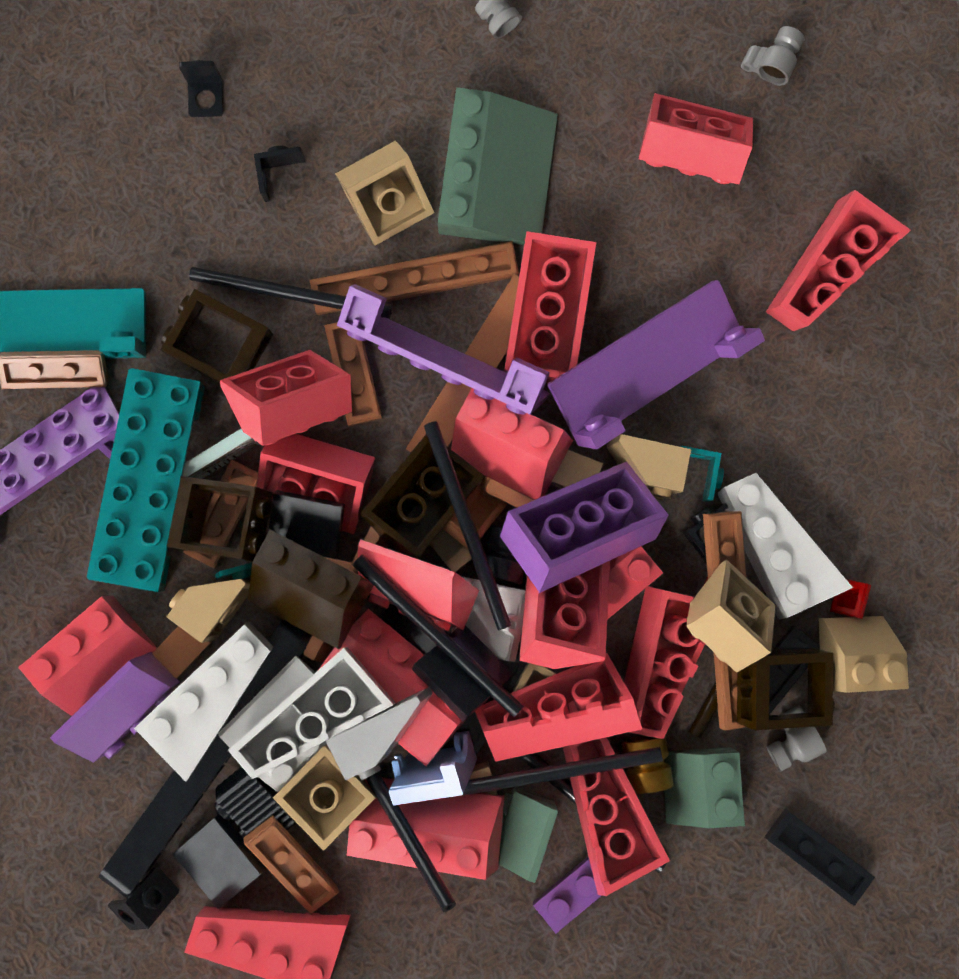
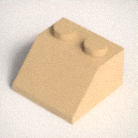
(385, 192)
(657, 464)
(208, 607)
(732, 618)
(864, 654)
(322, 798)

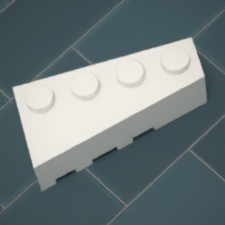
(780, 550)
(322, 707)
(198, 708)

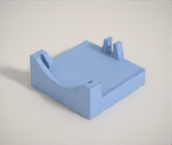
(442, 778)

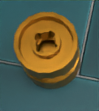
(652, 776)

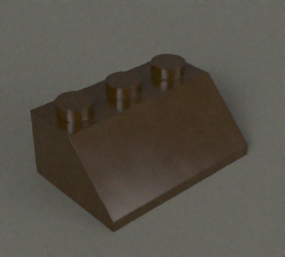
(415, 500)
(306, 589)

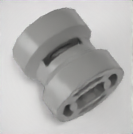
(499, 15)

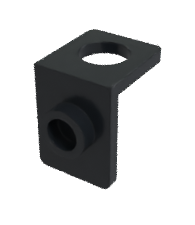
(201, 77)
(275, 157)
(697, 519)
(146, 901)

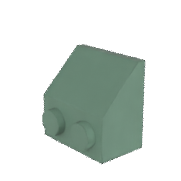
(705, 788)
(526, 831)

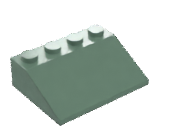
(496, 168)

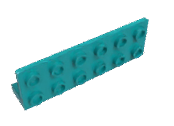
(74, 321)
(144, 480)

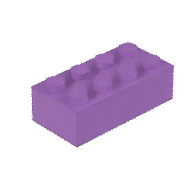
(582, 526)

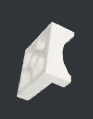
(481, 622)

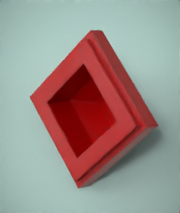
(852, 601)

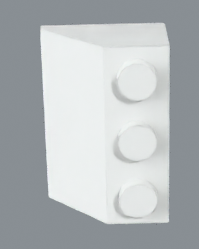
(272, 695)

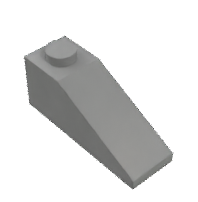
(373, 740)

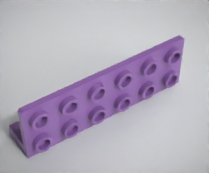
(649, 363)
(518, 388)
(57, 445)

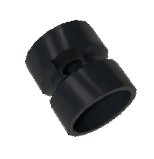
(501, 559)

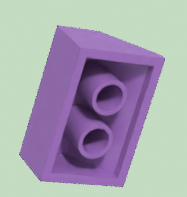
(116, 709)

